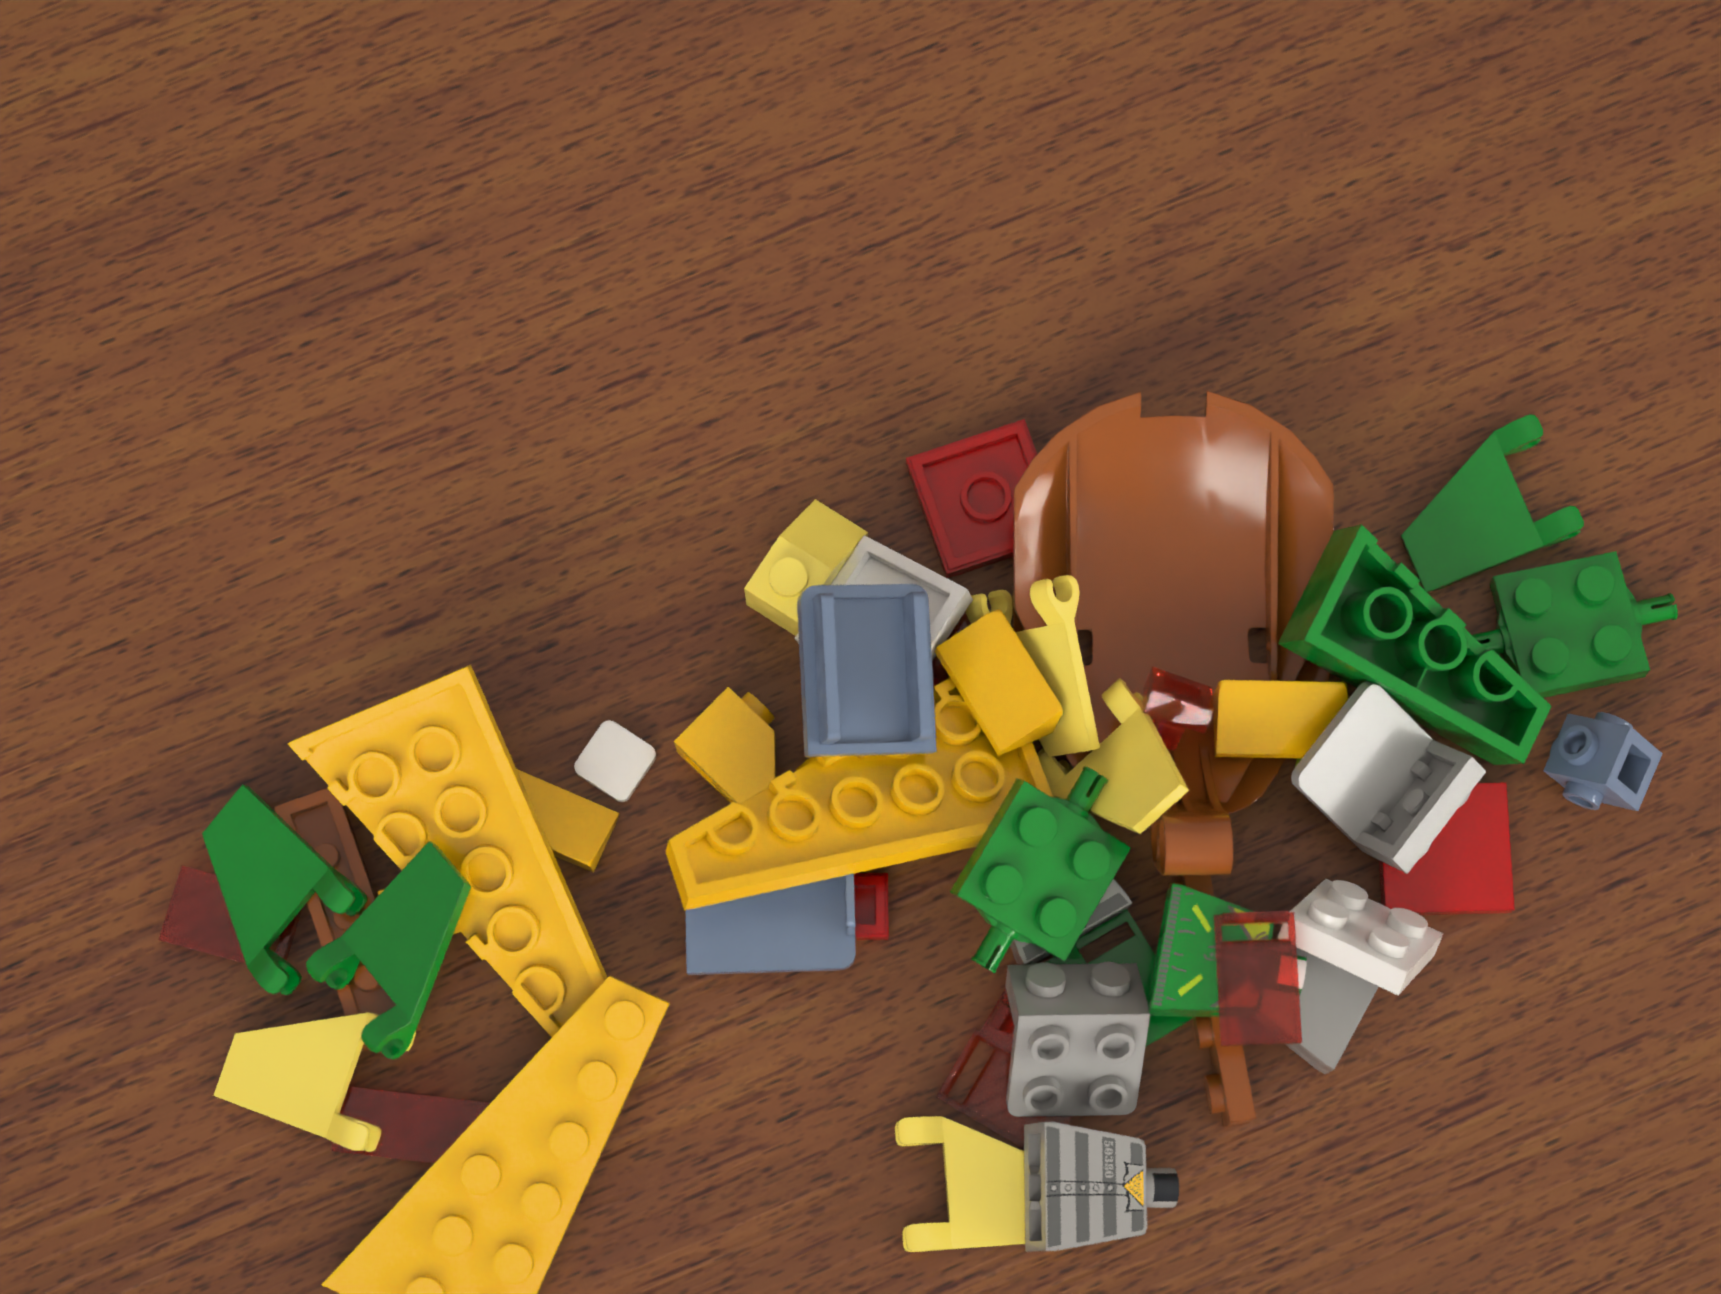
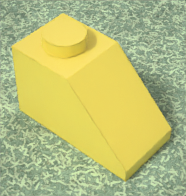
(803, 556)

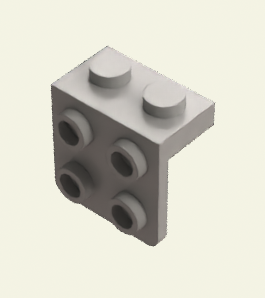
(1384, 778)
(1076, 1039)

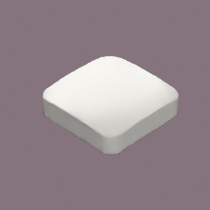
(615, 761)

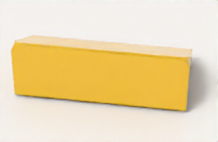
(1000, 683)
(1273, 716)
(571, 823)

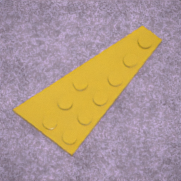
(443, 775)
(854, 813)
(513, 1179)

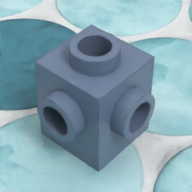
(1602, 762)

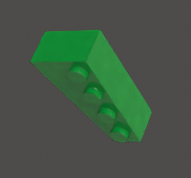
(1379, 626)

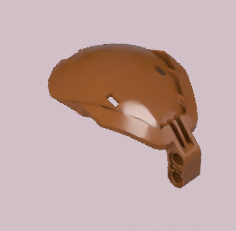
(1177, 552)

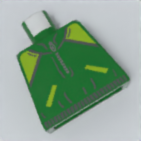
(1186, 956)

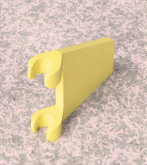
(1057, 657)
(1134, 761)
(301, 1076)
(981, 1187)

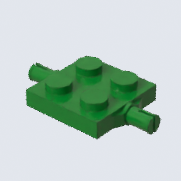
(1572, 624)
(1040, 869)

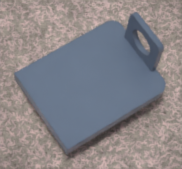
(866, 670)
(775, 931)

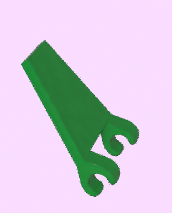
(1482, 515)
(267, 880)
(400, 944)

